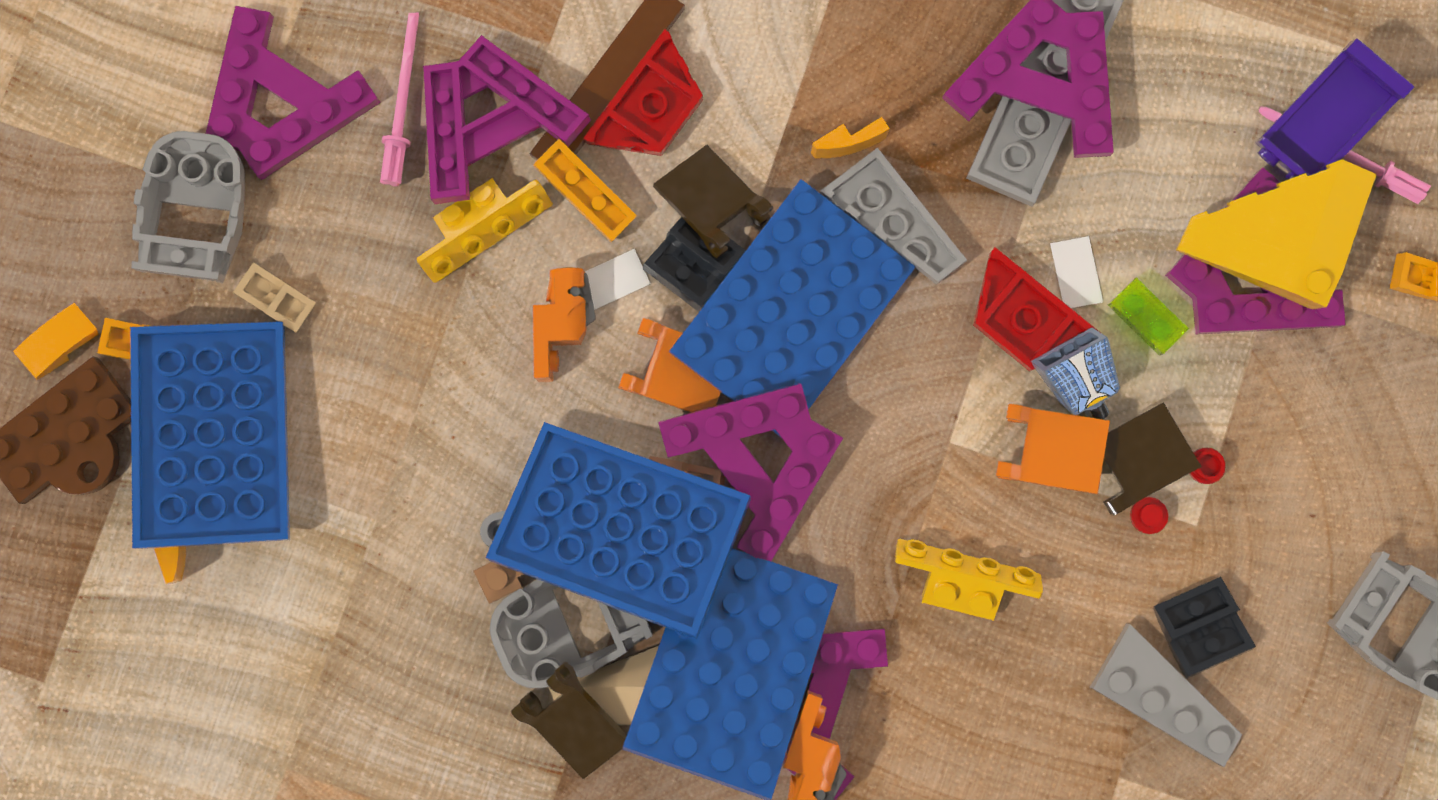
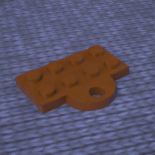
(64, 434)

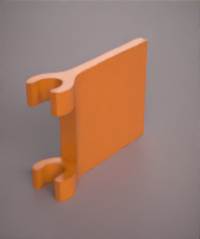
(667, 377)
(1058, 450)

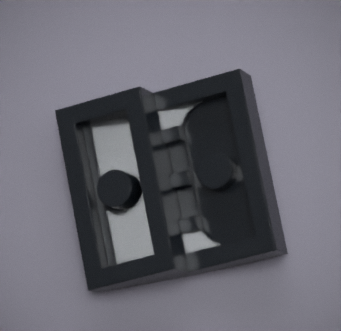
(687, 265)
(1203, 627)

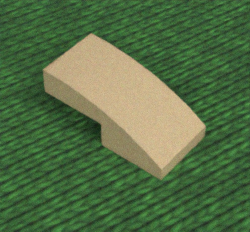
(274, 297)

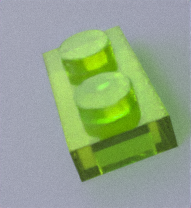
(1148, 316)

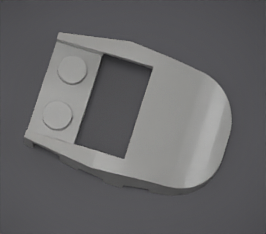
(196, 173)
(1370, 605)
(536, 640)

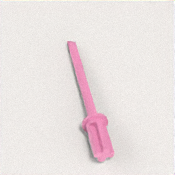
(395, 144)
(1387, 176)

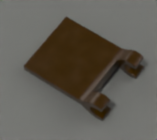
(710, 196)
(1146, 457)
(573, 723)

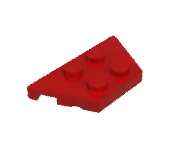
(650, 103)
(1022, 313)

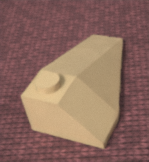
(618, 685)

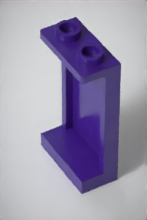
(1333, 112)

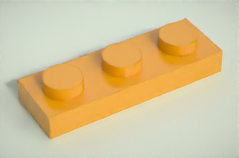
(584, 190)

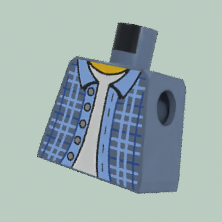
(1081, 373)

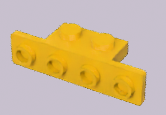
(480, 223)
(965, 581)

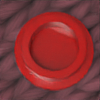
(1212, 466)
(1149, 515)

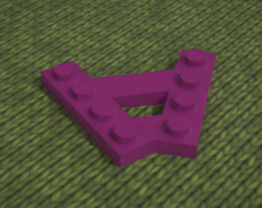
(1081, 99)
(318, 110)
(457, 145)
(1222, 312)
(720, 434)
(831, 669)

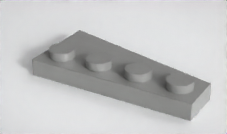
(891, 211)
(1156, 692)

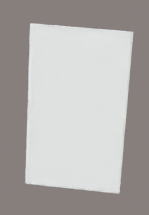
(1076, 272)
(616, 278)

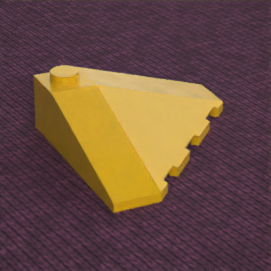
(1288, 237)

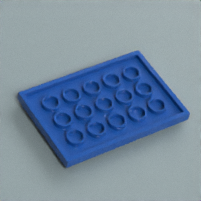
(793, 302)
(209, 435)
(619, 529)
(734, 693)

